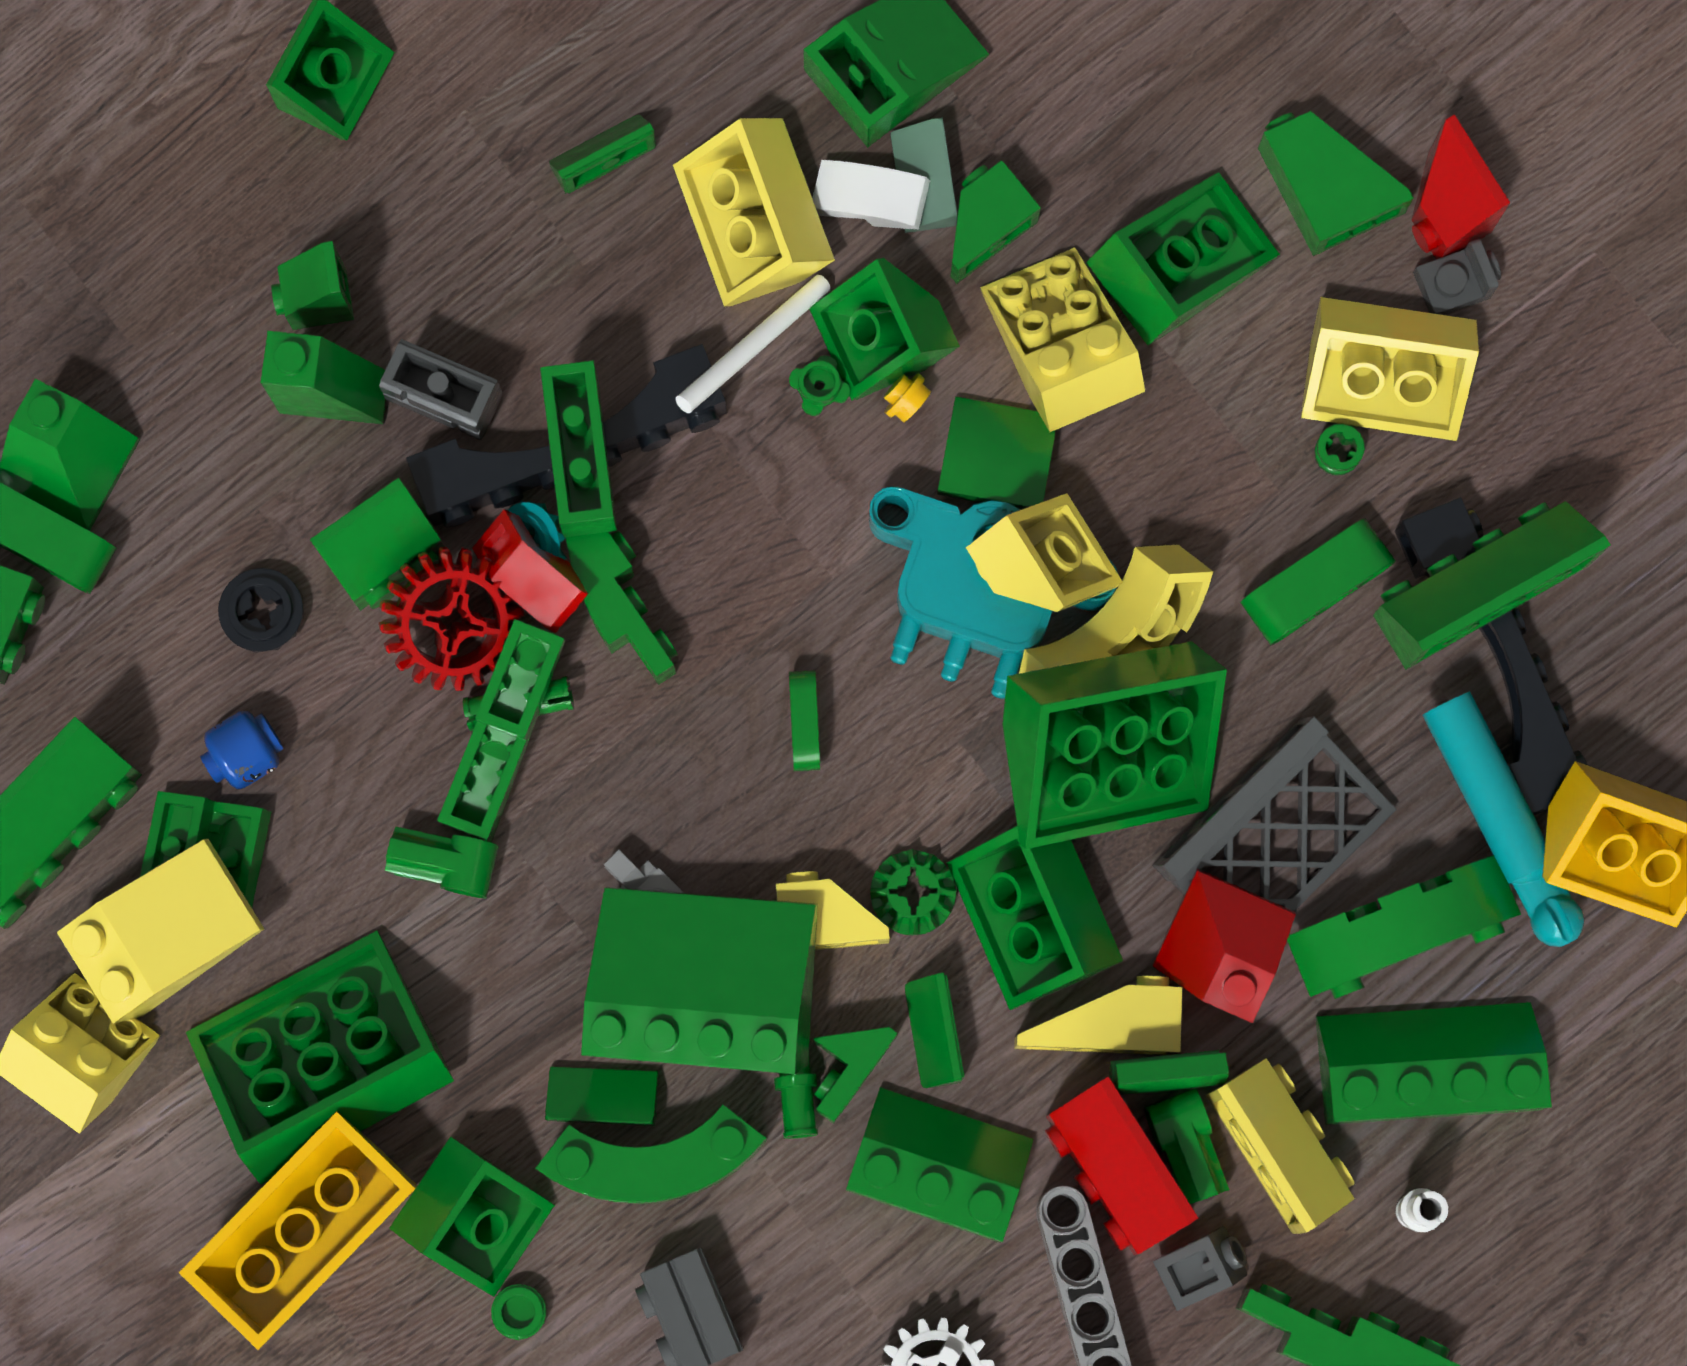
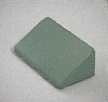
(924, 152)

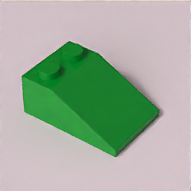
(1181, 257)

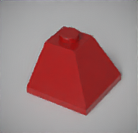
(1456, 195)
(1225, 945)

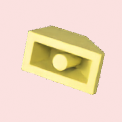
(839, 917)

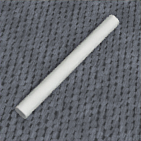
(752, 344)

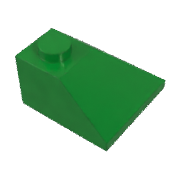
(882, 328)
(64, 454)

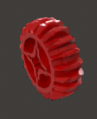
(425, 612)

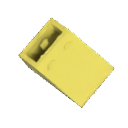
(1064, 339)

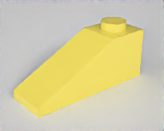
(1126, 1021)

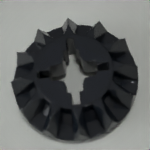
(238, 601)

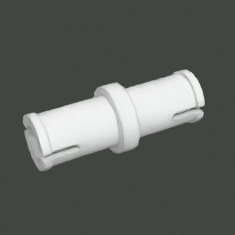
(1434, 1210)

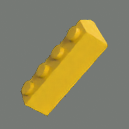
(298, 1229)

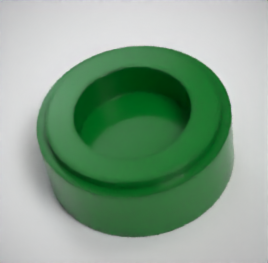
(519, 1312)

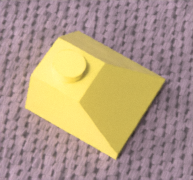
(1044, 557)

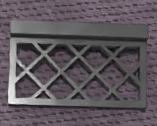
(1254, 794)

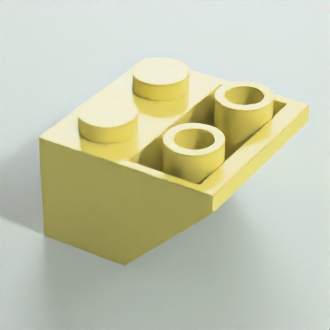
(73, 1054)

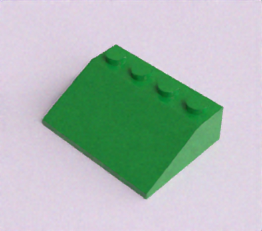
(1112, 742)
(701, 981)
(318, 1046)

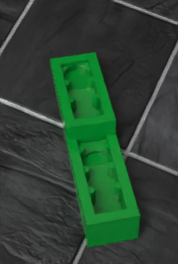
(501, 731)

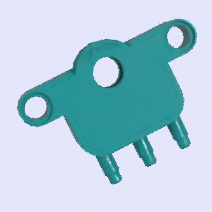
(946, 593)

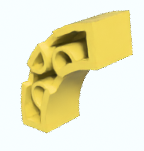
(1145, 612)

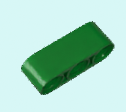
(52, 541)
(1318, 581)

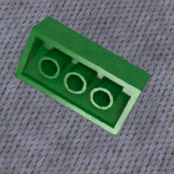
(1487, 582)
(55, 809)
(1432, 1063)

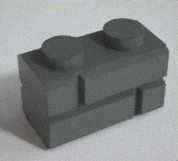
(440, 389)
(689, 1311)

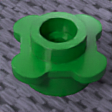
(821, 370)

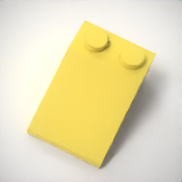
(160, 932)

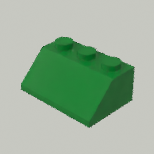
(1034, 916)
(940, 1165)

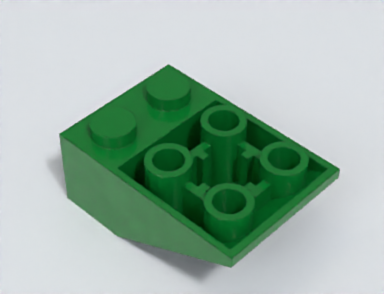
(890, 61)

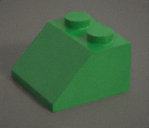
(375, 541)
(471, 1217)

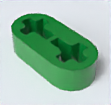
(804, 720)

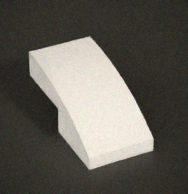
(870, 193)

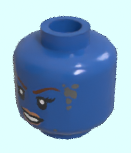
(241, 749)

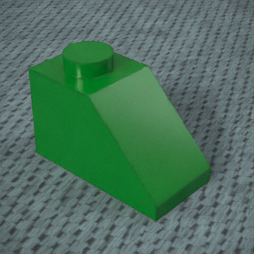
(990, 217)
(313, 288)

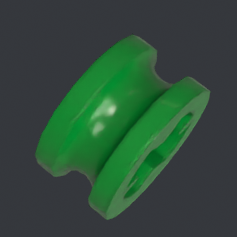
(1331, 463)

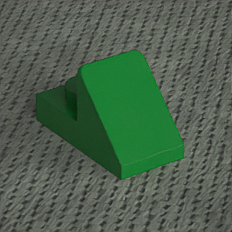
(860, 1054)

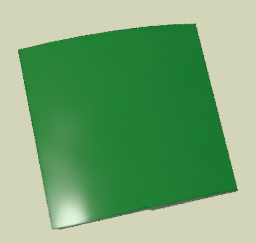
(996, 454)
(233, 830)
(1169, 1072)

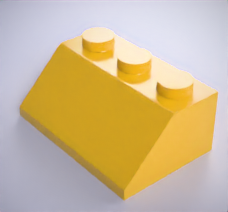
(1618, 844)

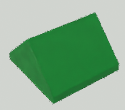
(328, 70)

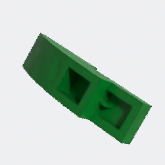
(602, 568)
(1318, 1342)

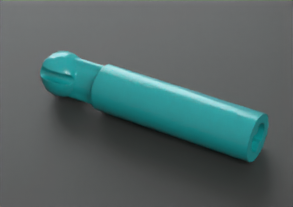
(1503, 817)

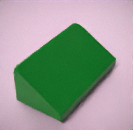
(603, 153)
(934, 1031)
(601, 1096)

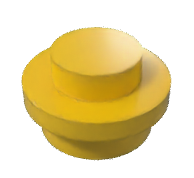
(906, 397)

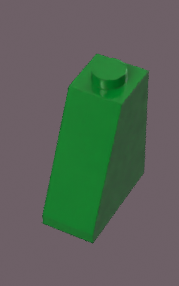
(1328, 181)
(321, 379)

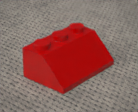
(1119, 1168)

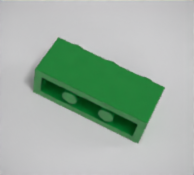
(578, 449)

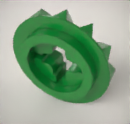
(894, 909)

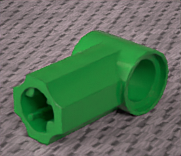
(457, 864)
(1183, 1132)

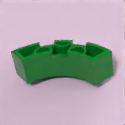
(1409, 923)
(656, 1171)

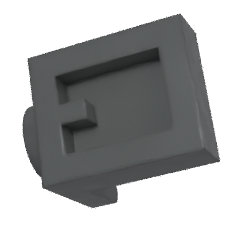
(1458, 279)
(1202, 1267)

